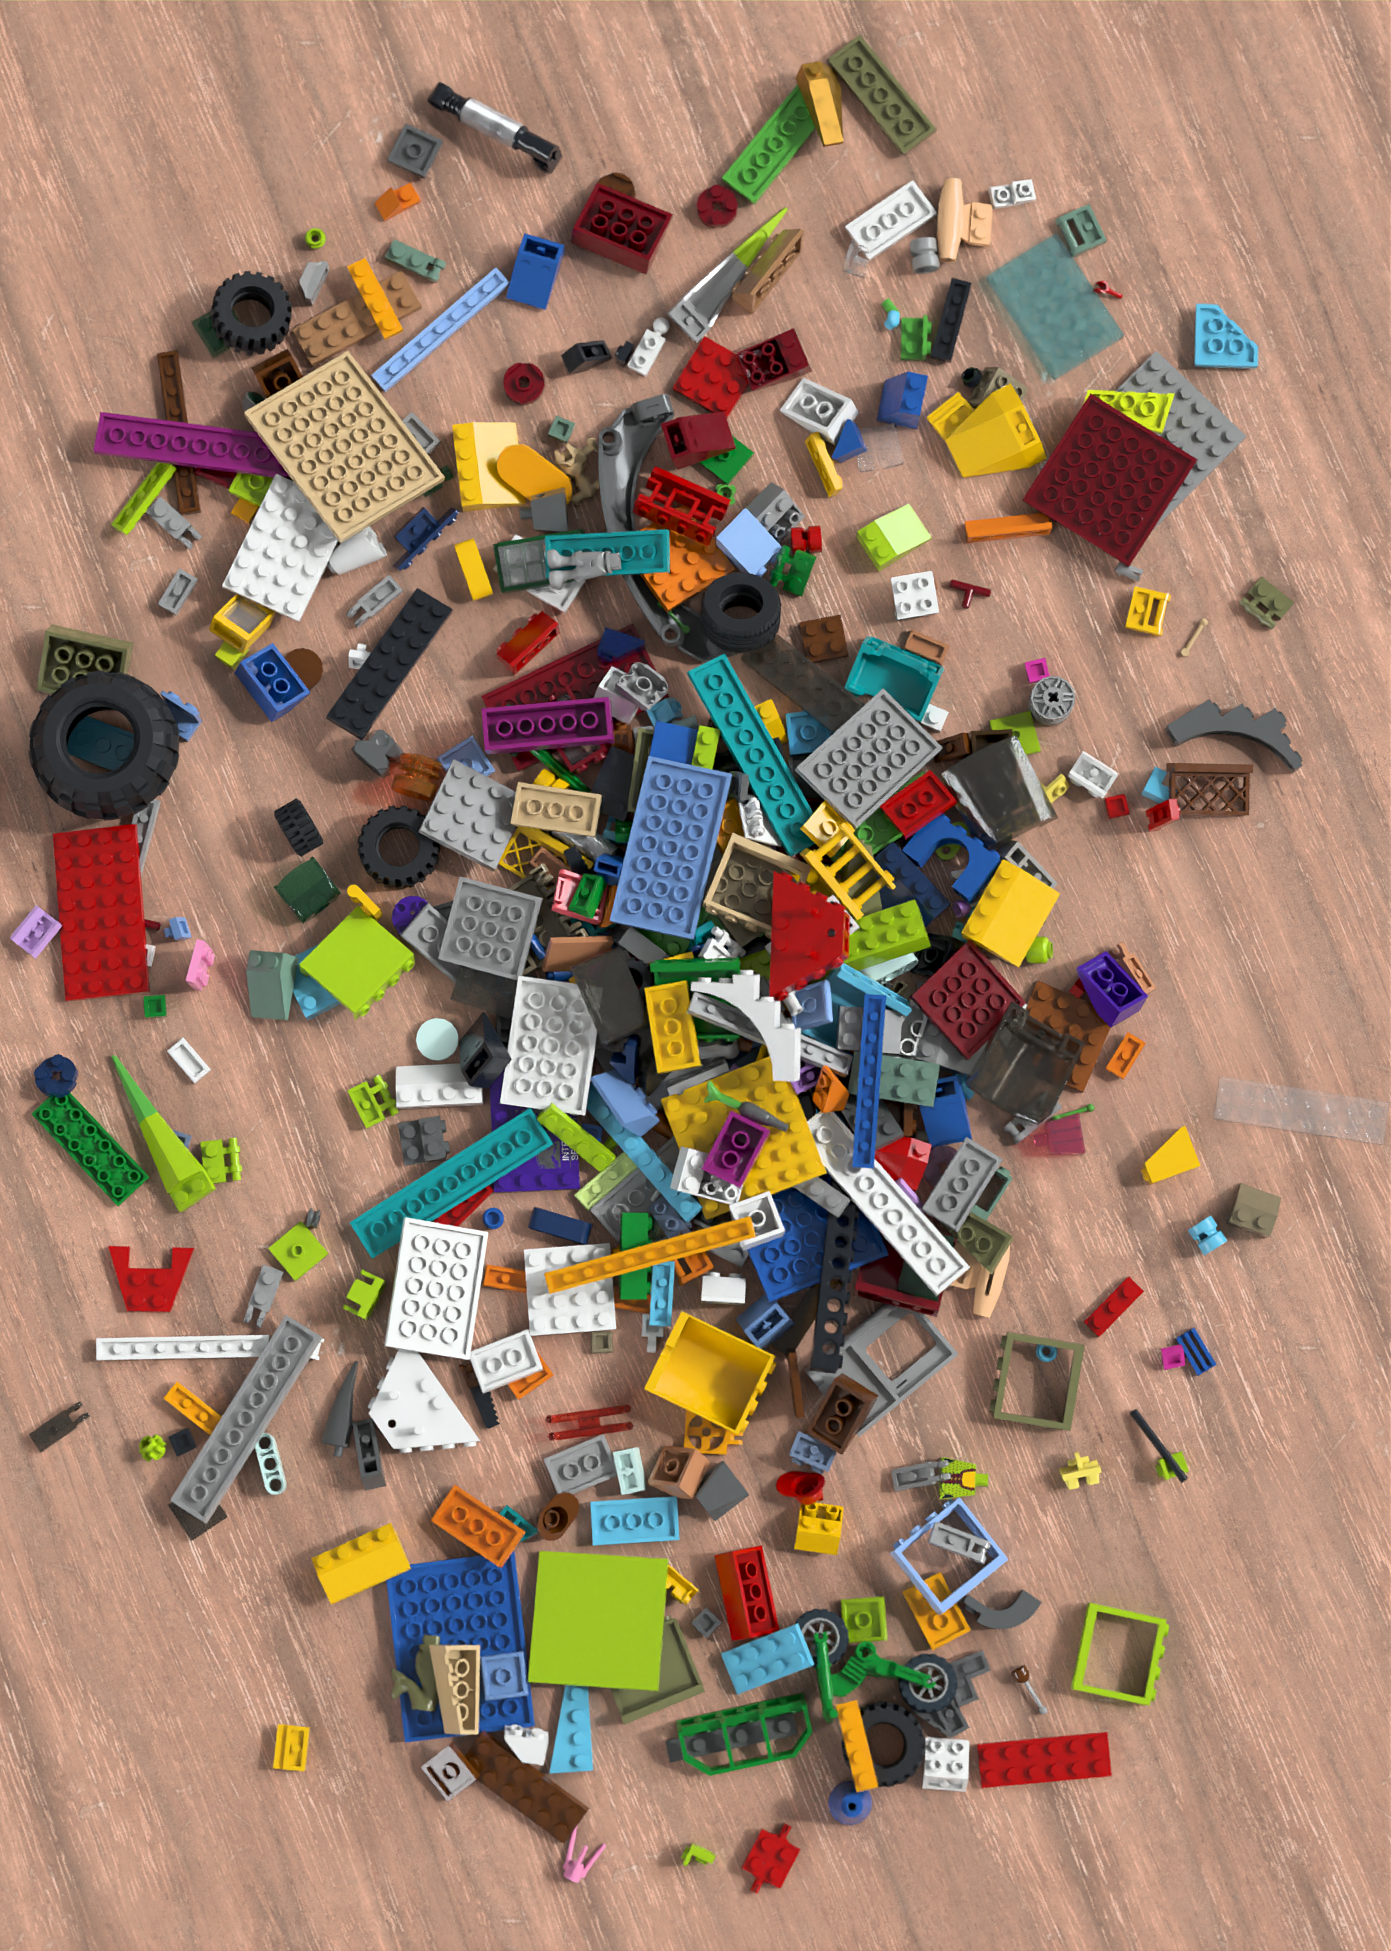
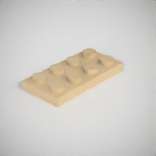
(556, 809)

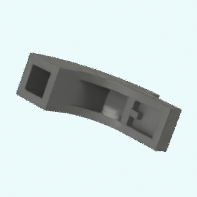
(1012, 1616)

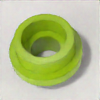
(312, 233)

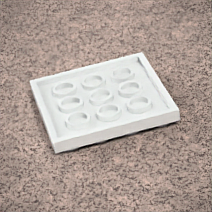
(570, 1310)

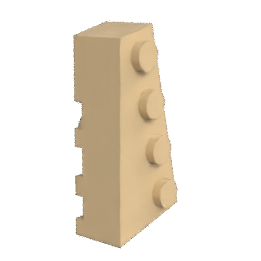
(457, 1686)

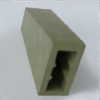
(873, 904)

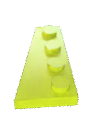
(1145, 408)

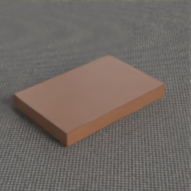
(568, 951)

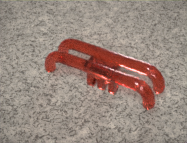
(589, 1422)

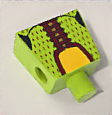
(962, 1479)

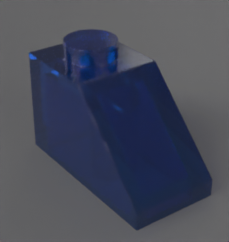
(618, 645)

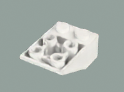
(691, 1179)

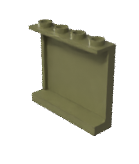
(676, 1681)

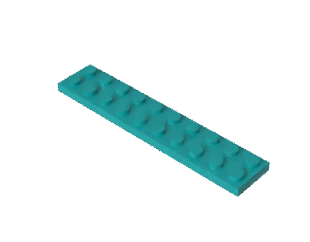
(754, 751)
(453, 1181)

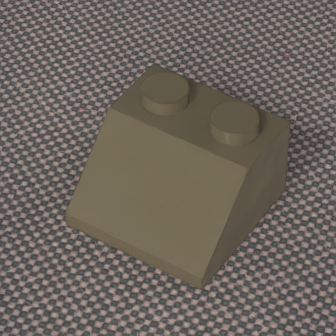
(1254, 1210)

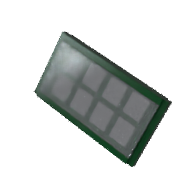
(523, 563)

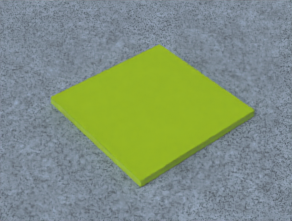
(598, 1620)

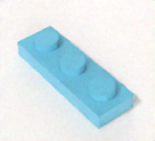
(662, 1294)

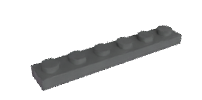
(739, 1736)

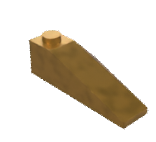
(823, 100)

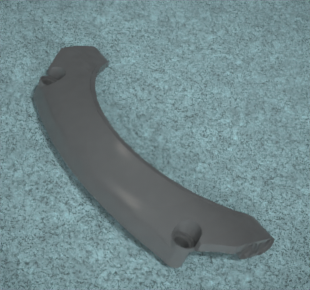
(618, 476)

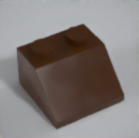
(277, 372)

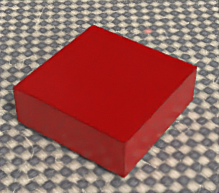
(1116, 806)

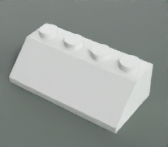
(434, 1087)

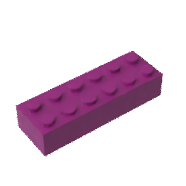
(547, 725)

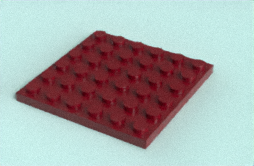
(1109, 480)

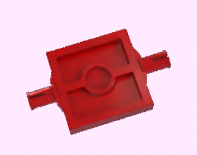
(770, 1858)

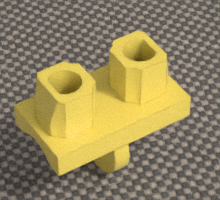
(1079, 1468)

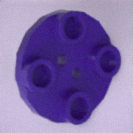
(402, 911)

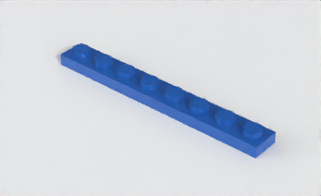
(869, 1081)

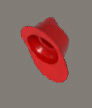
(802, 1486)

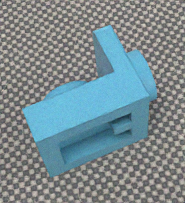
(665, 711)

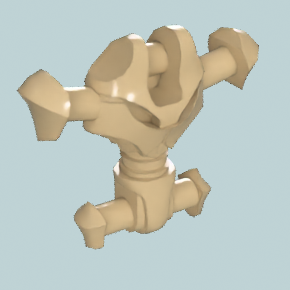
(572, 464)

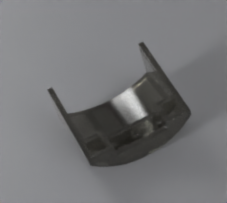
(998, 793)
(1024, 1066)

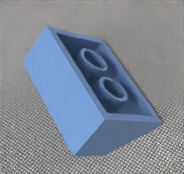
(626, 1102)

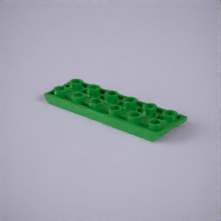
(91, 1146)

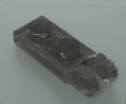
(57, 1428)

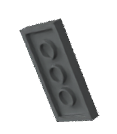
(887, 1127)

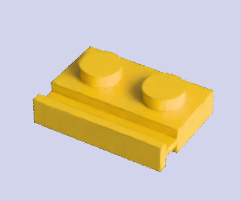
(950, 415)
(291, 1747)

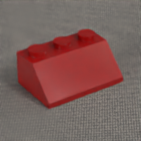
(527, 642)

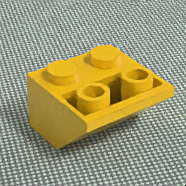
(819, 1528)

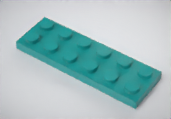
(639, 550)

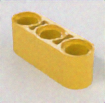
(473, 569)

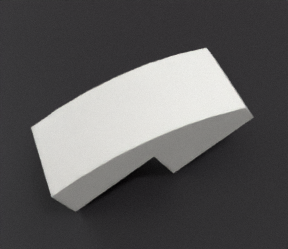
(1012, 195)

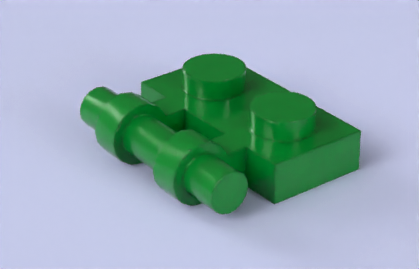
(799, 572)

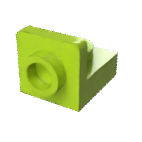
(1164, 1470)
(702, 1855)

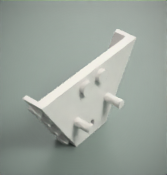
(419, 1406)

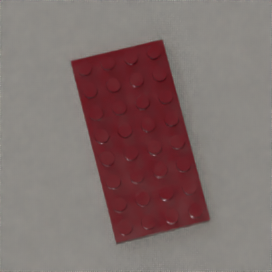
(579, 670)

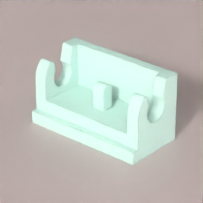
(630, 1471)

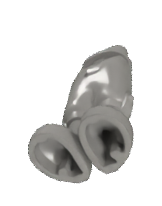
(587, 566)

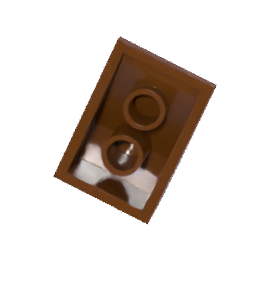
(841, 1413)

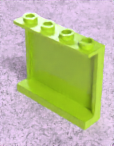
(358, 962)

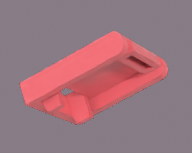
(564, 892)

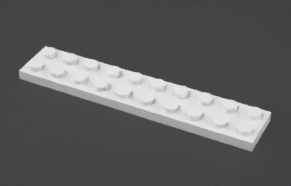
(887, 1206)

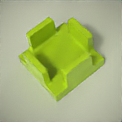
(365, 1295)

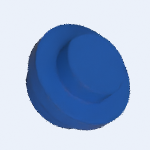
(493, 1218)

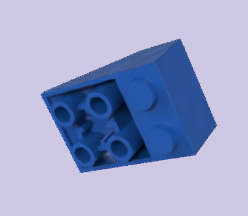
(535, 271)
(948, 1118)

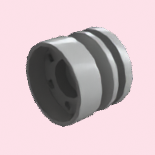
(1052, 712)

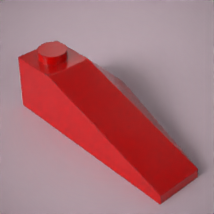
(904, 1160)

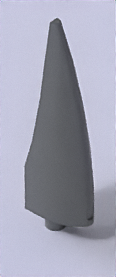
(339, 1423)

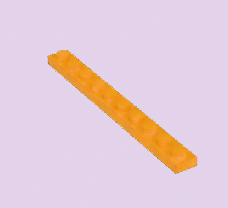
(650, 1255)

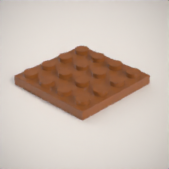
(1071, 1016)

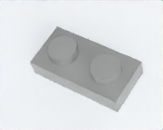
(178, 592)

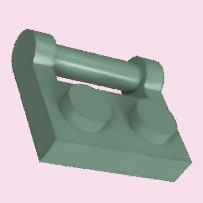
(1087, 228)

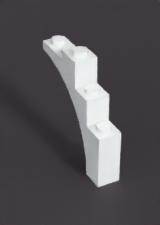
(781, 1041)

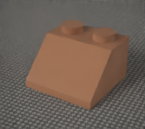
(679, 1471)

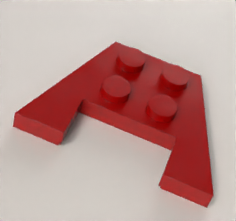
(150, 1287)

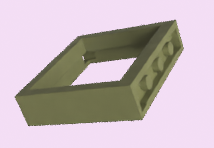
(1003, 1365)

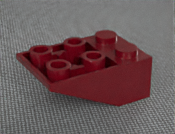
(774, 361)
(697, 438)

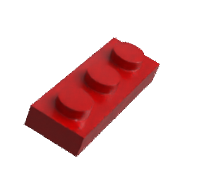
(1113, 1307)

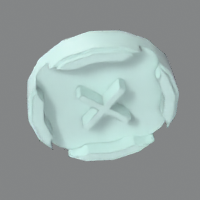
(437, 1039)

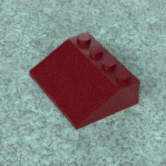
(621, 228)

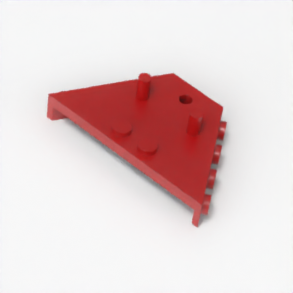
(801, 938)

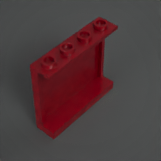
(880, 1281)

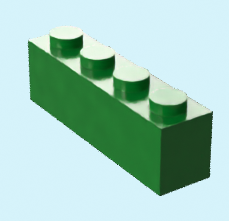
(633, 1234)

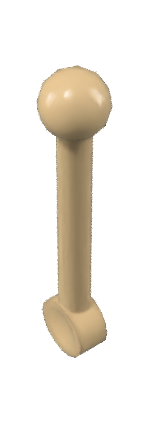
(1185, 651)

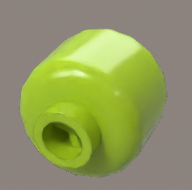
(1040, 951)

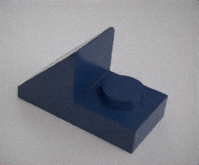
(627, 1062)

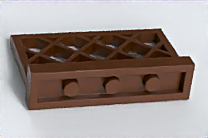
(1210, 770)

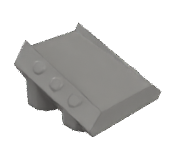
(642, 686)

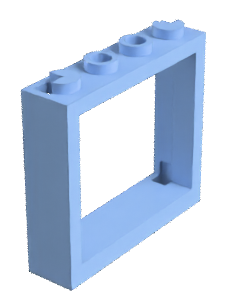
(976, 1528)

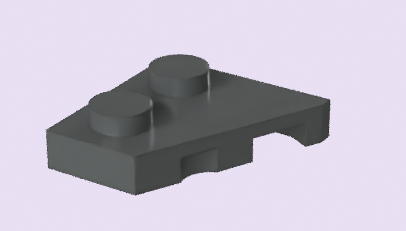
(948, 1720)

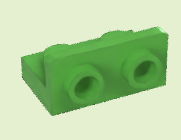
(914, 338)

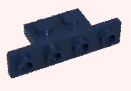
(419, 532)

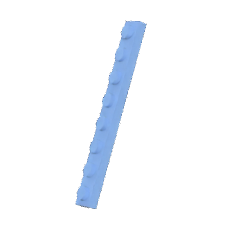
(440, 330)

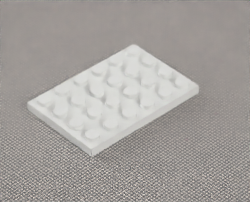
(282, 552)
(549, 1047)
(436, 1289)

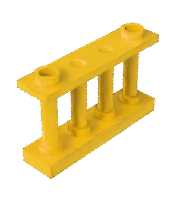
(827, 873)

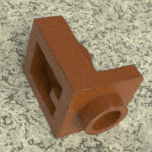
(623, 737)

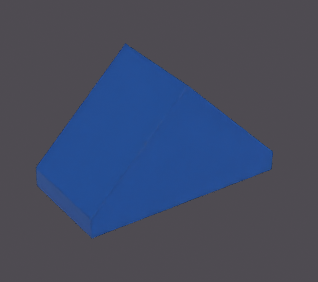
(849, 443)

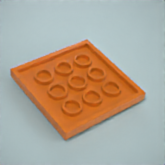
(691, 568)

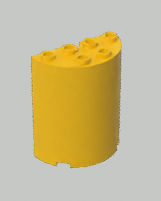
(711, 1373)

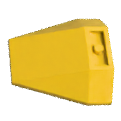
(996, 437)

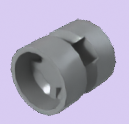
(924, 255)

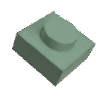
(561, 429)

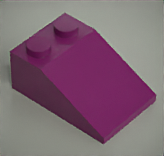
(736, 1149)

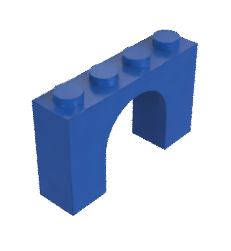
(981, 862)

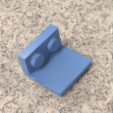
(185, 715)

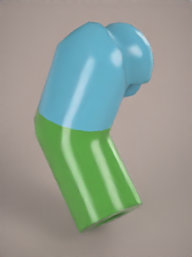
(893, 314)

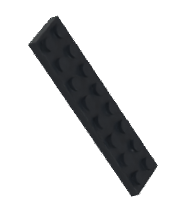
(389, 664)

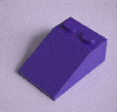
(1111, 989)

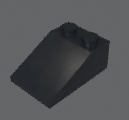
(614, 783)

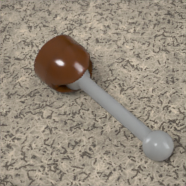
(1021, 1676)

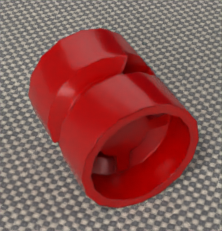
(807, 539)

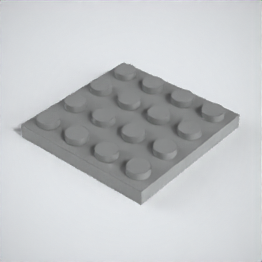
(471, 815)
(490, 928)

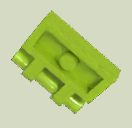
(367, 1105)
(214, 1160)

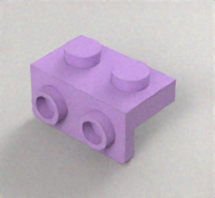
(35, 931)

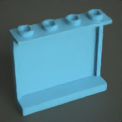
(849, 989)

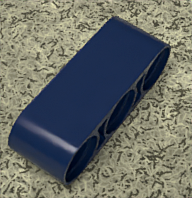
(560, 1226)

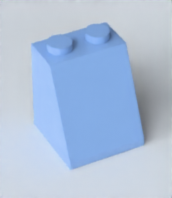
(748, 544)

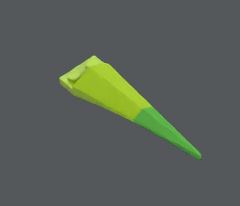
(178, 1168)

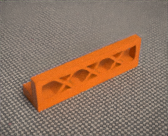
(1007, 527)

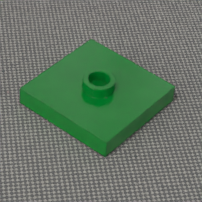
(728, 464)

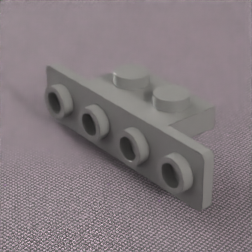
(731, 1252)

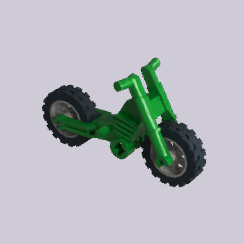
(859, 1667)

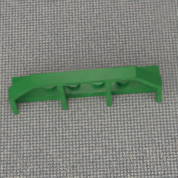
(746, 1713)

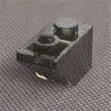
(647, 1071)

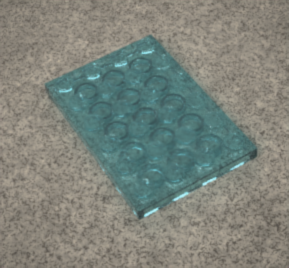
(1055, 306)

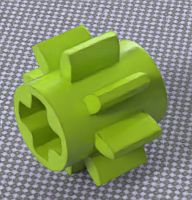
(152, 1447)

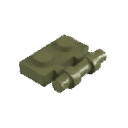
(1270, 599)

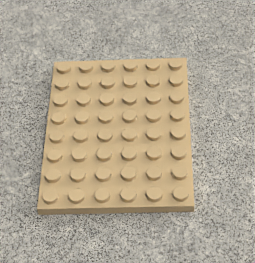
(344, 446)

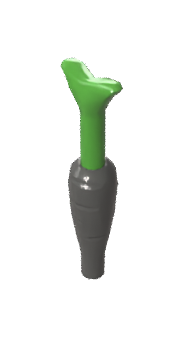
(746, 1109)

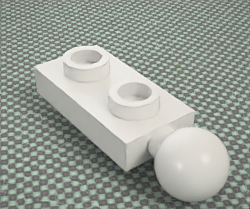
(649, 347)

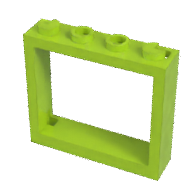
(1084, 1647)

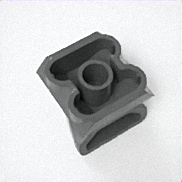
(378, 752)
(720, 1491)

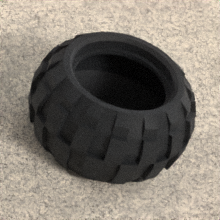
(134, 782)

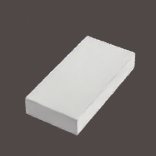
(189, 1060)

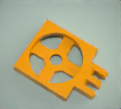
(728, 1436)

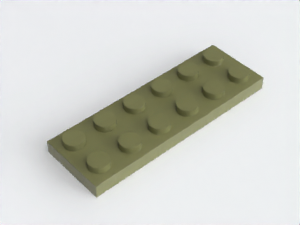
(881, 95)

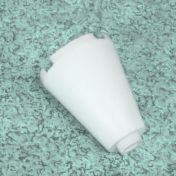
(356, 552)

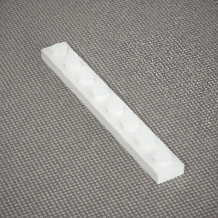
(180, 1347)

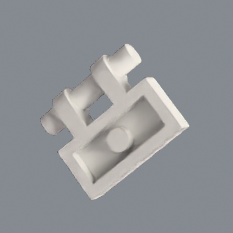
(715, 948)

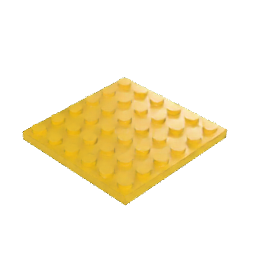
(785, 1158)

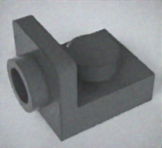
(739, 787)

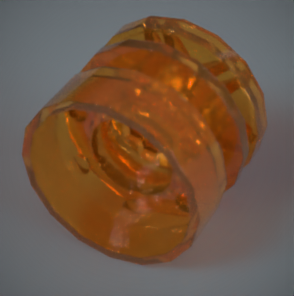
(418, 772)

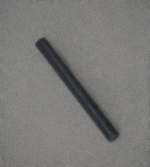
(1159, 1446)

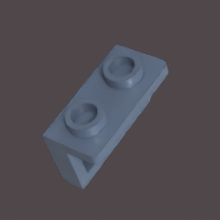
(669, 1218)
(812, 1452)

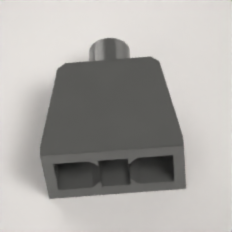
(548, 511)

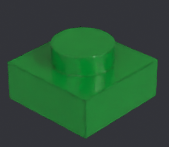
(155, 1006)

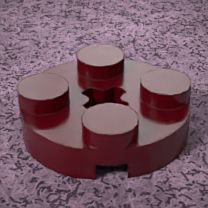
(717, 218)
(512, 382)

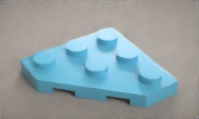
(1221, 341)

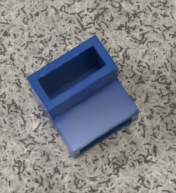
(609, 867)

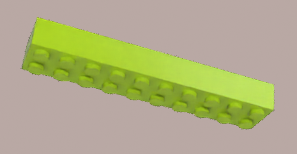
(878, 940)

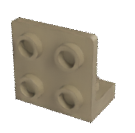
(992, 380)

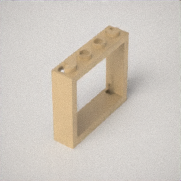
(760, 852)

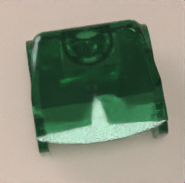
(307, 890)

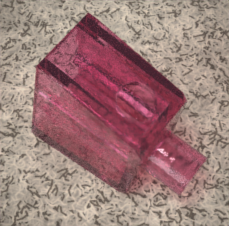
(1062, 1136)

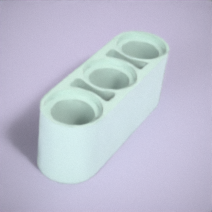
(890, 969)
(277, 1472)

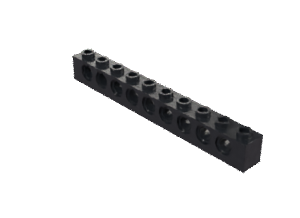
(819, 1359)

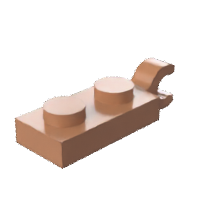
(1132, 967)

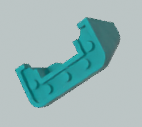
(900, 673)

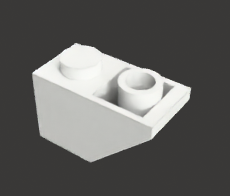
(528, 1744)

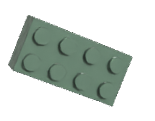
(902, 1080)

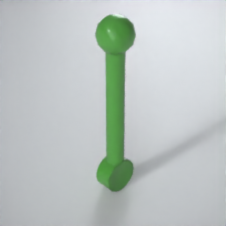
(685, 628)
(1090, 1107)

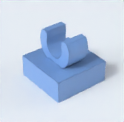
(179, 929)

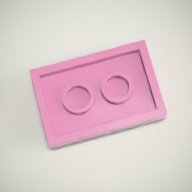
(201, 959)

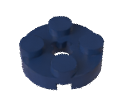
(51, 1066)

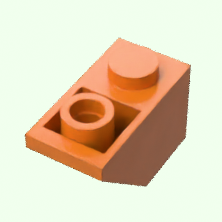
(830, 1093)

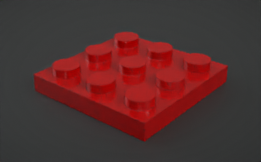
(712, 378)

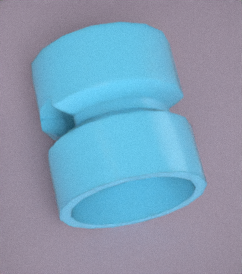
(1210, 1242)

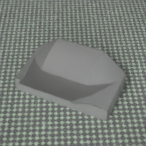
(313, 280)

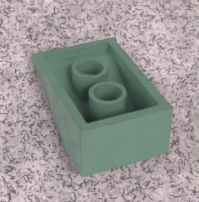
(270, 983)

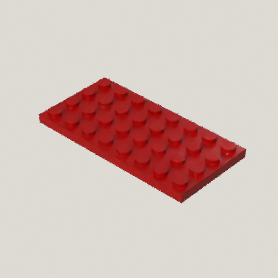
(101, 912)

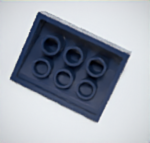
(909, 885)

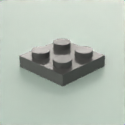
(415, 151)

